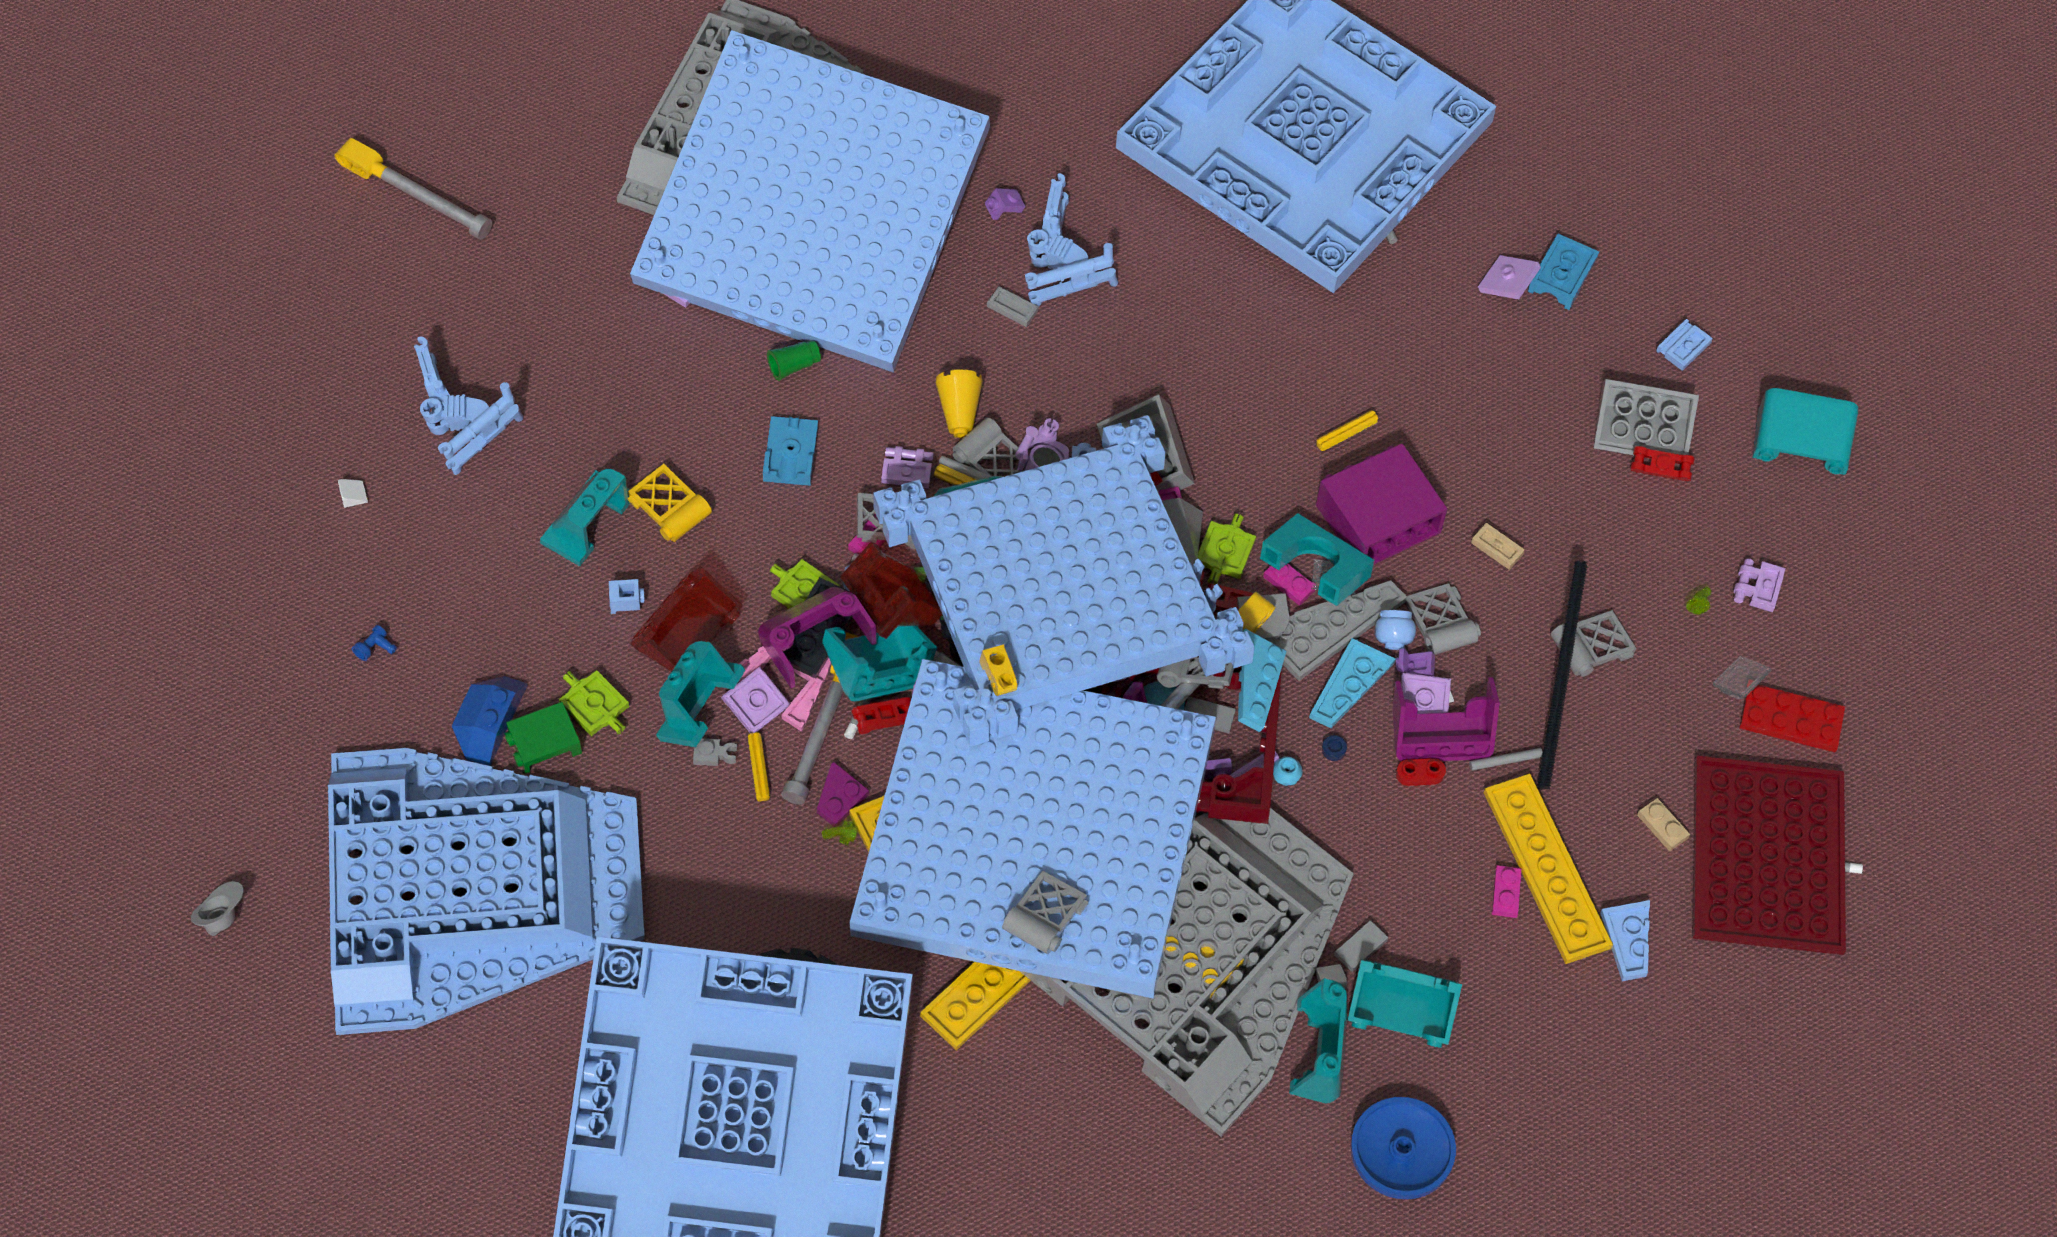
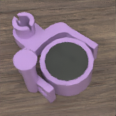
(1044, 445)

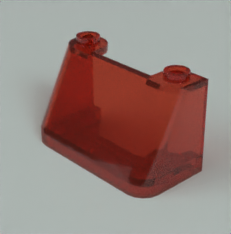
(687, 615)

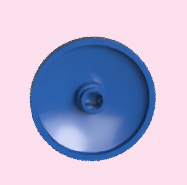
(1403, 1148)

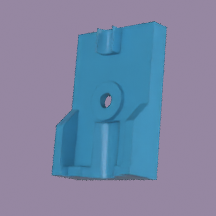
(1567, 256)
(790, 465)

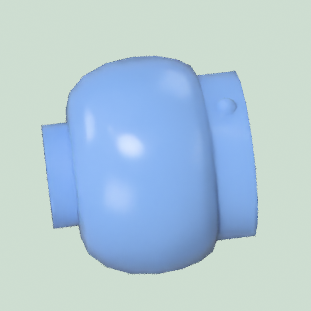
(1395, 629)

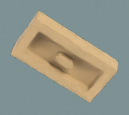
(1497, 546)
(1663, 824)

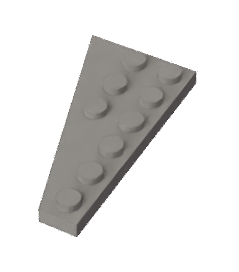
(1326, 629)

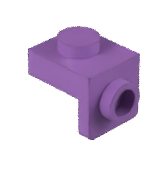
(1004, 201)
(1416, 663)
(1217, 767)

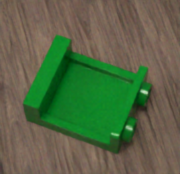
(542, 736)

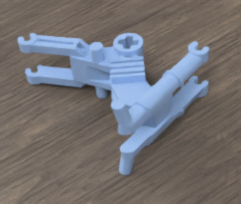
(1063, 255)
(462, 413)

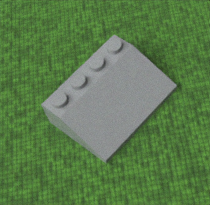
(1645, 418)
(1176, 467)

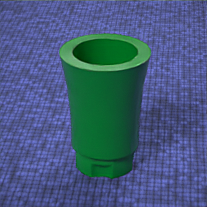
(792, 358)

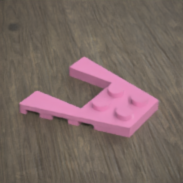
(801, 707)

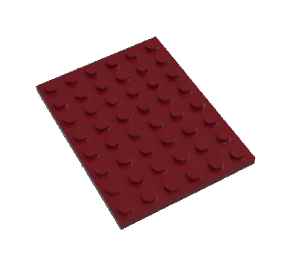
(1769, 855)

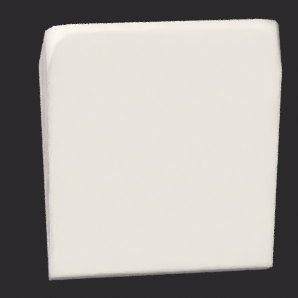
(352, 492)
(1332, 972)

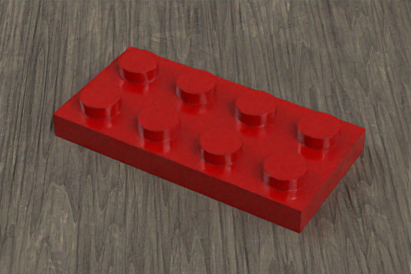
(1793, 718)

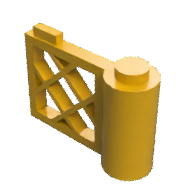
(684, 513)

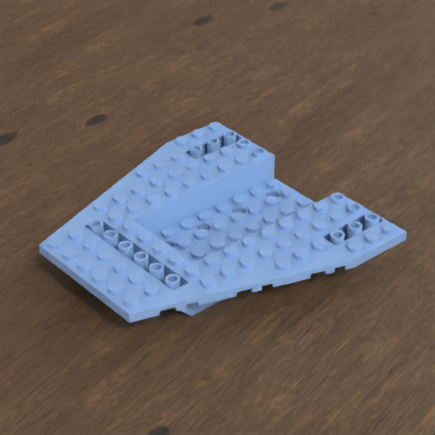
(443, 953)

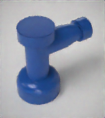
(363, 651)

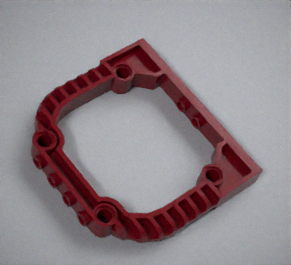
(1246, 796)

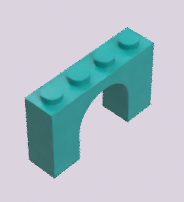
(1304, 537)

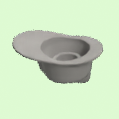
(218, 908)

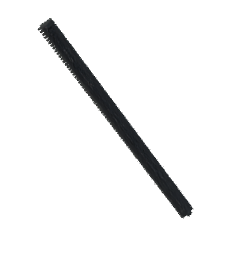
(1562, 675)

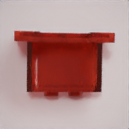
(890, 591)

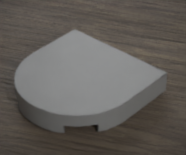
(1279, 619)

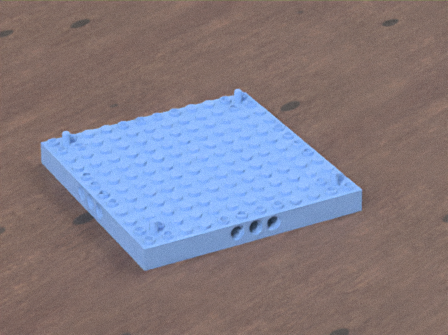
(1306, 132)
(811, 200)
(1081, 791)
(732, 1096)

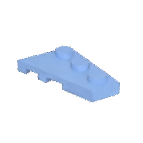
(1628, 931)

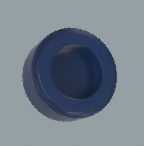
(1334, 748)

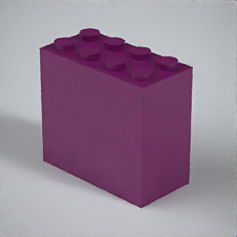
(1381, 504)

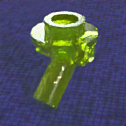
(1699, 602)
(846, 832)

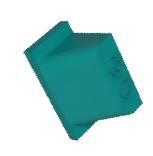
(568, 532)
(689, 688)

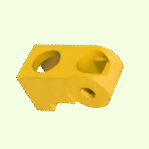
(998, 670)

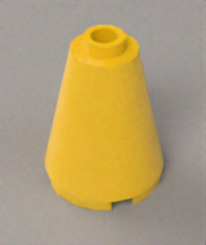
(959, 399)

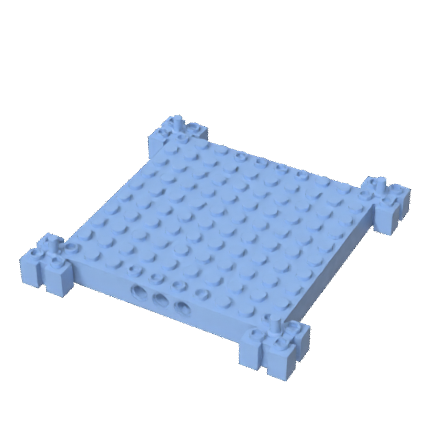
(1066, 573)

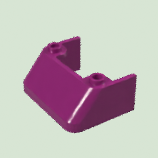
(779, 632)
(1446, 735)

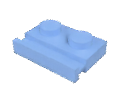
(1684, 344)

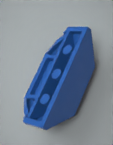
(484, 716)

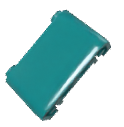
(1805, 427)
(881, 668)
(1404, 1002)
(1326, 1010)

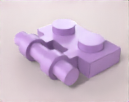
(901, 471)
(1767, 584)

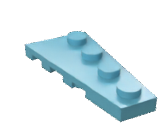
(1352, 678)
(1259, 682)

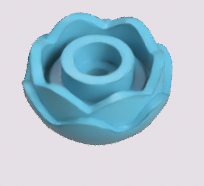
(1287, 777)

